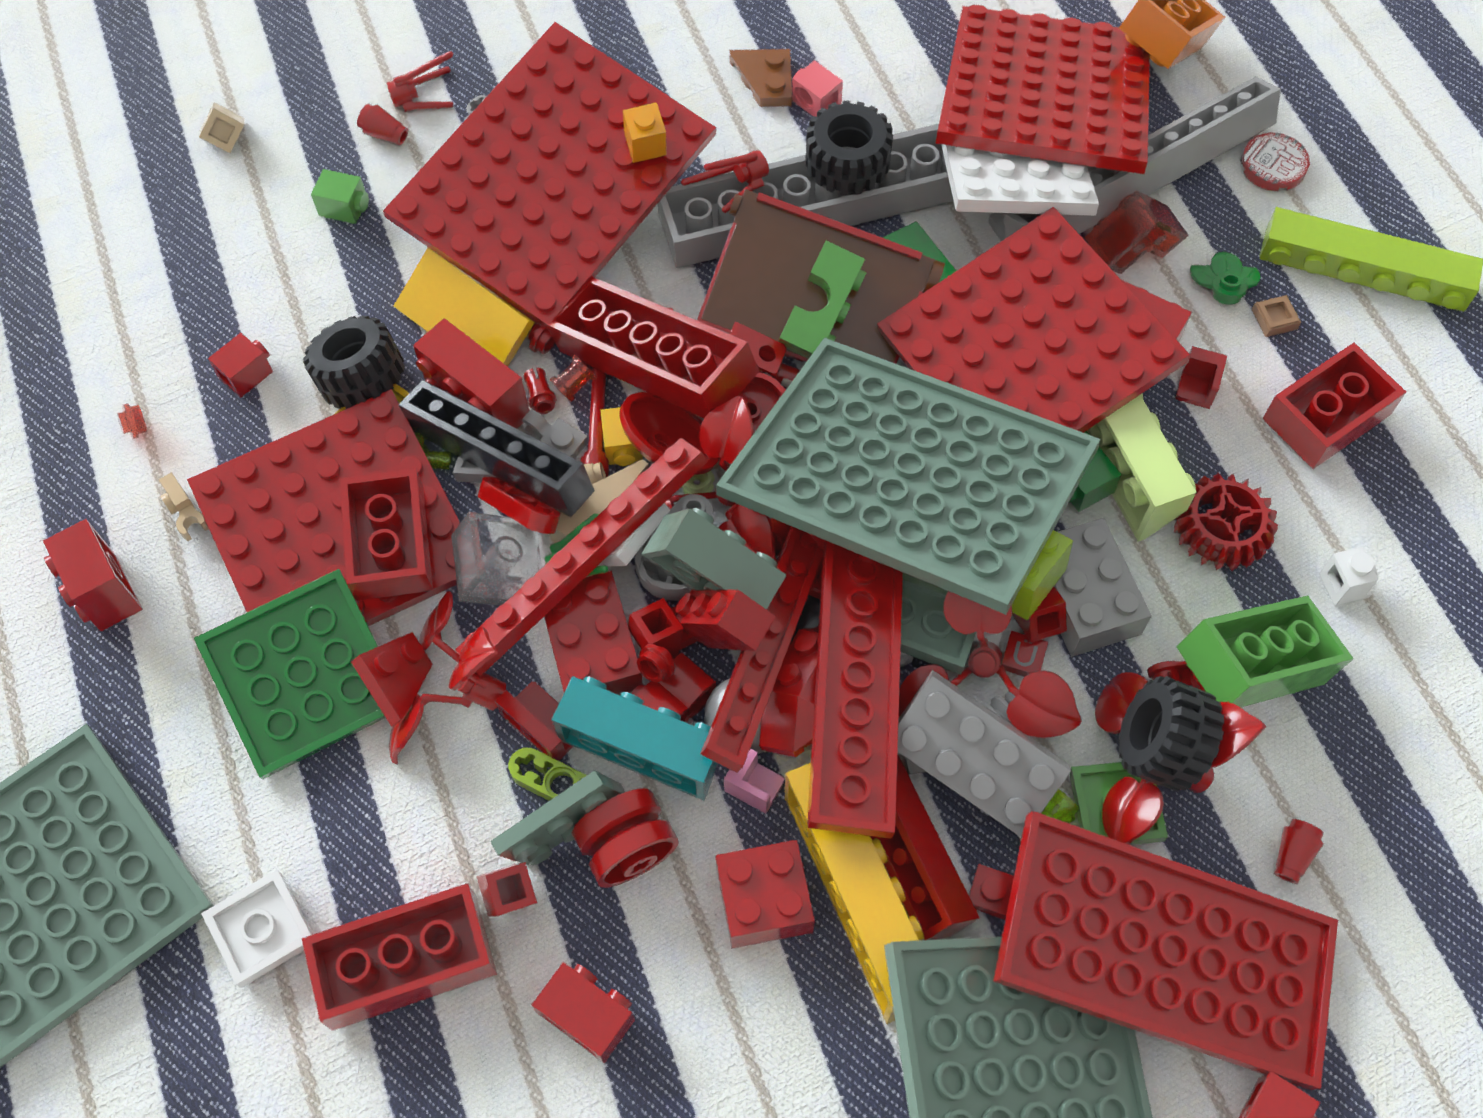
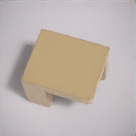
(222, 127)

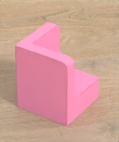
(754, 783)

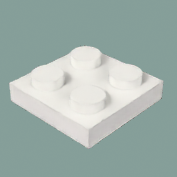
(257, 928)

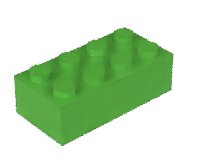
(1264, 652)

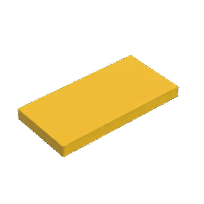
(444, 291)

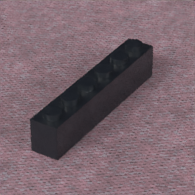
(498, 448)

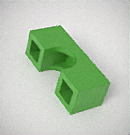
(836, 273)

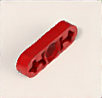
(519, 505)

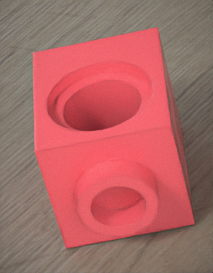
(816, 88)

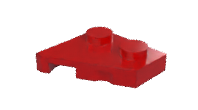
(394, 674)

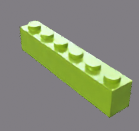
(1372, 259)

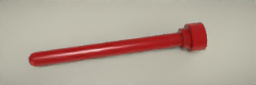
(595, 440)

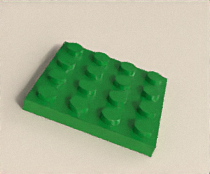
(292, 673)

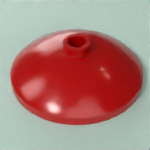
(656, 425)

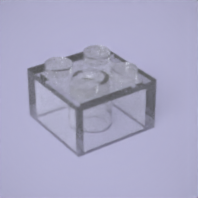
(494, 557)

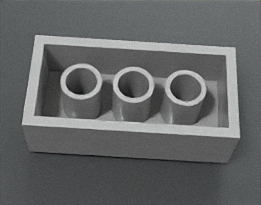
(978, 753)

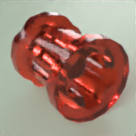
(573, 378)

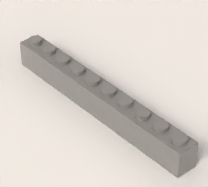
(1179, 149)

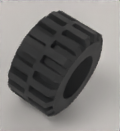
(848, 127)
(353, 361)
(1171, 733)

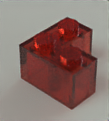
(1133, 229)

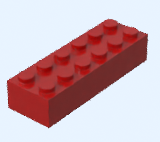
(653, 347)

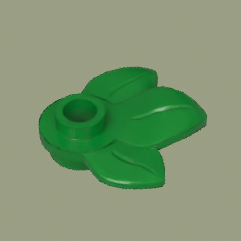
(1226, 277)

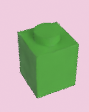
(340, 196)

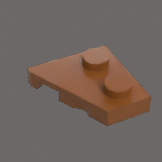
(765, 74)

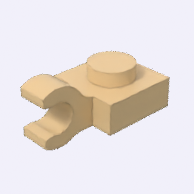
(177, 500)

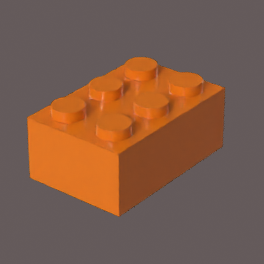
(1171, 28)

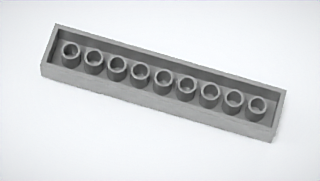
(915, 180)

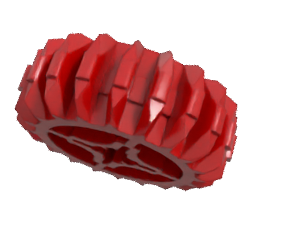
(1233, 511)

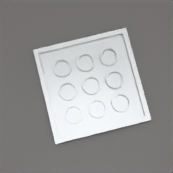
(1017, 183)

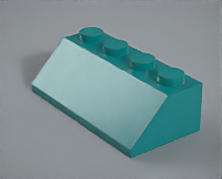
(635, 736)

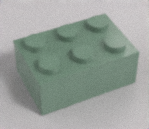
(712, 559)

